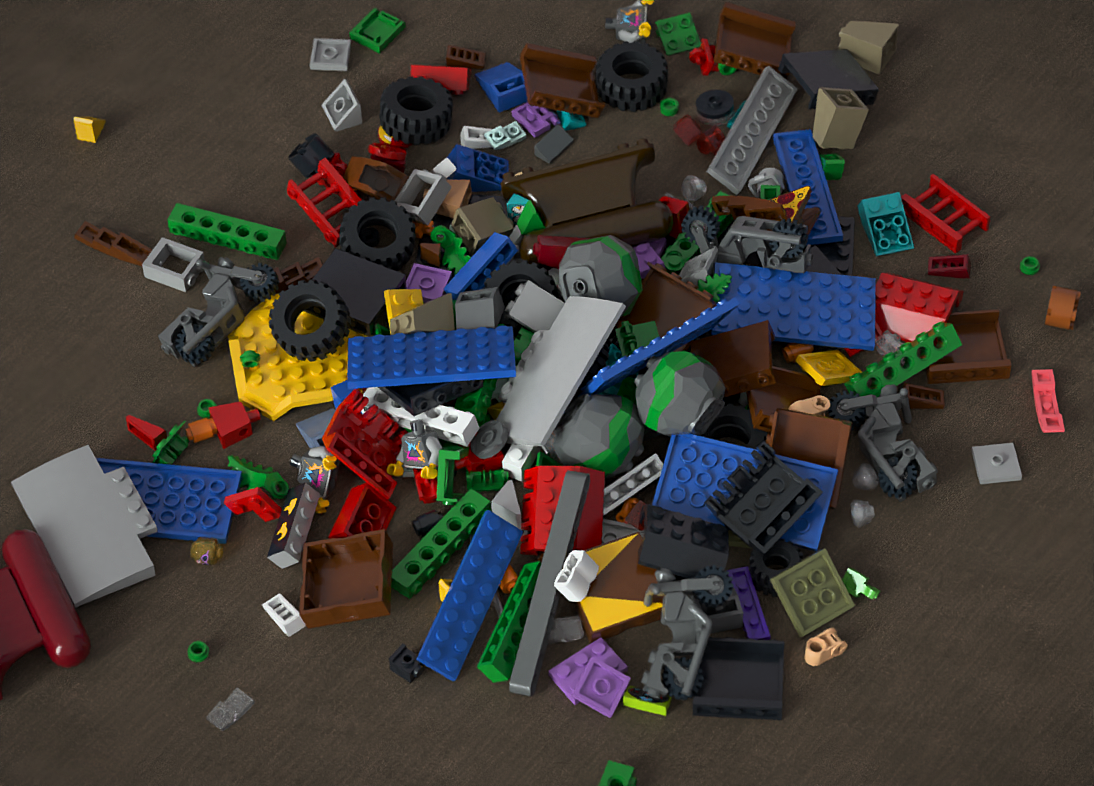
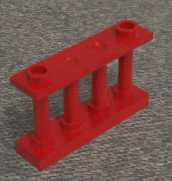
(337, 186)
(940, 228)

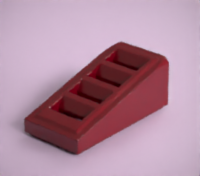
(954, 272)

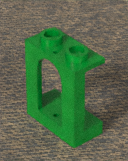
(446, 473)

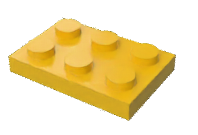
(401, 300)
(827, 367)

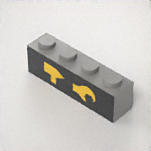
(293, 525)

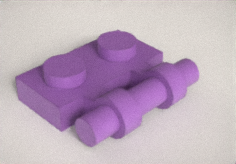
(532, 121)

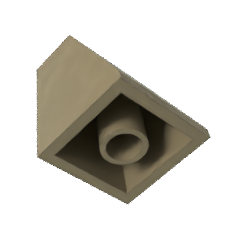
(870, 43)
(838, 118)
(479, 221)
(427, 317)

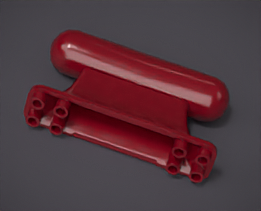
(36, 607)

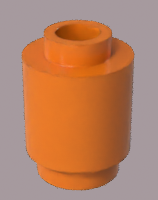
(792, 351)
(201, 430)
(508, 580)

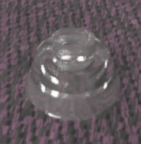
(693, 188)
(865, 477)
(861, 512)

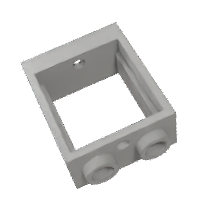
(432, 200)
(165, 247)

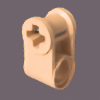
(816, 405)
(826, 646)

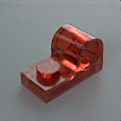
(710, 140)

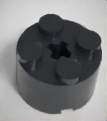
(307, 155)

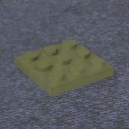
(812, 592)

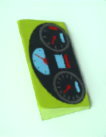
(638, 699)

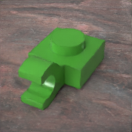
(856, 584)

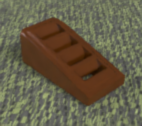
(459, 56)
(922, 403)

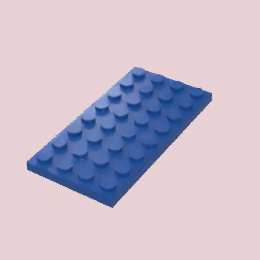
(802, 306)
(670, 342)
(431, 357)
(700, 465)
(183, 499)

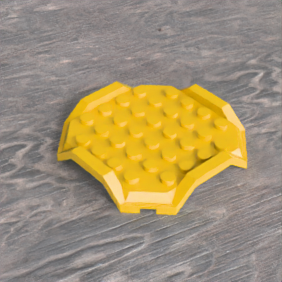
(280, 379)

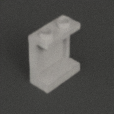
(534, 307)

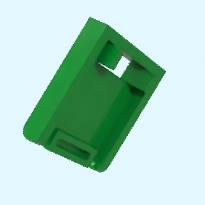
(379, 29)

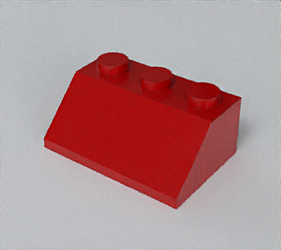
(451, 78)
(362, 513)

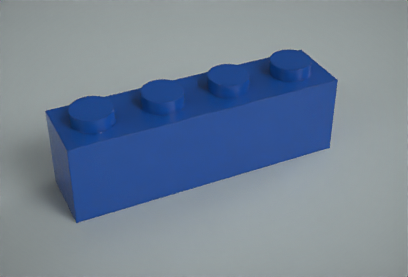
(490, 256)

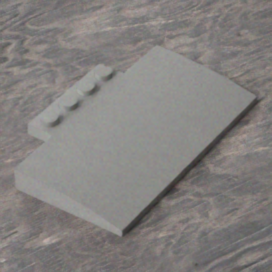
(555, 368)
(88, 523)

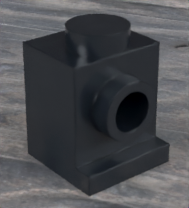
(405, 665)

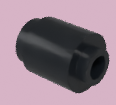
(425, 522)

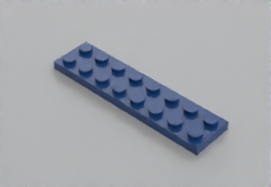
(803, 168)
(470, 595)

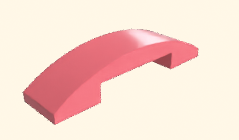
(1046, 402)

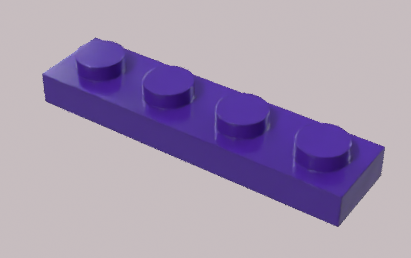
(753, 618)

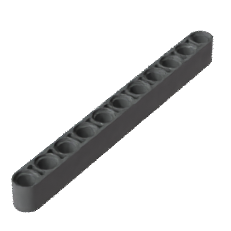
(546, 595)

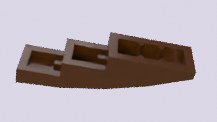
(748, 207)
(112, 244)
(296, 273)

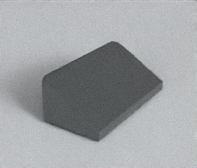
(553, 144)

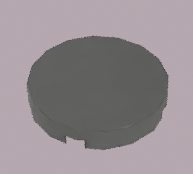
(489, 440)

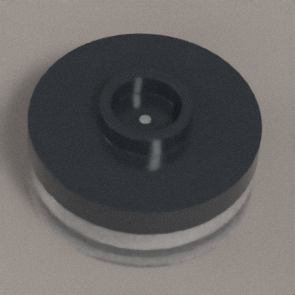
(715, 107)

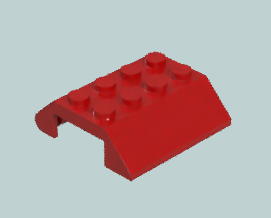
(912, 305)
(365, 441)
(541, 506)

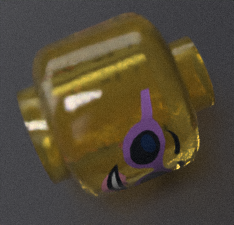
(206, 551)

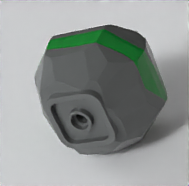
(601, 270)
(679, 394)
(600, 434)

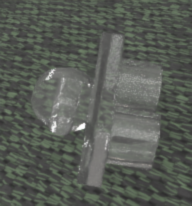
(888, 343)

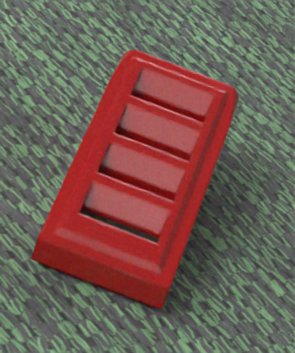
(145, 431)

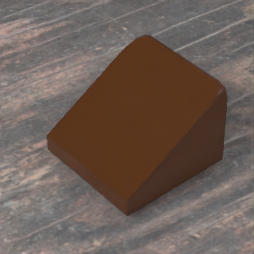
(431, 253)

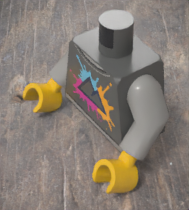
(631, 22)
(418, 451)
(319, 470)

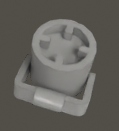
(767, 176)

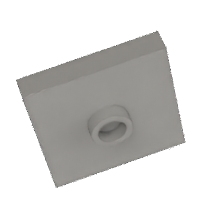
(330, 54)
(996, 463)

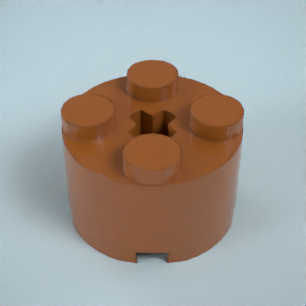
(1062, 307)

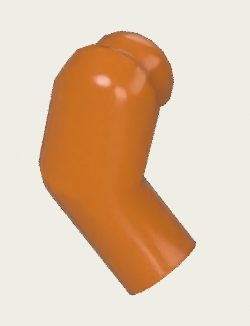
(628, 505)

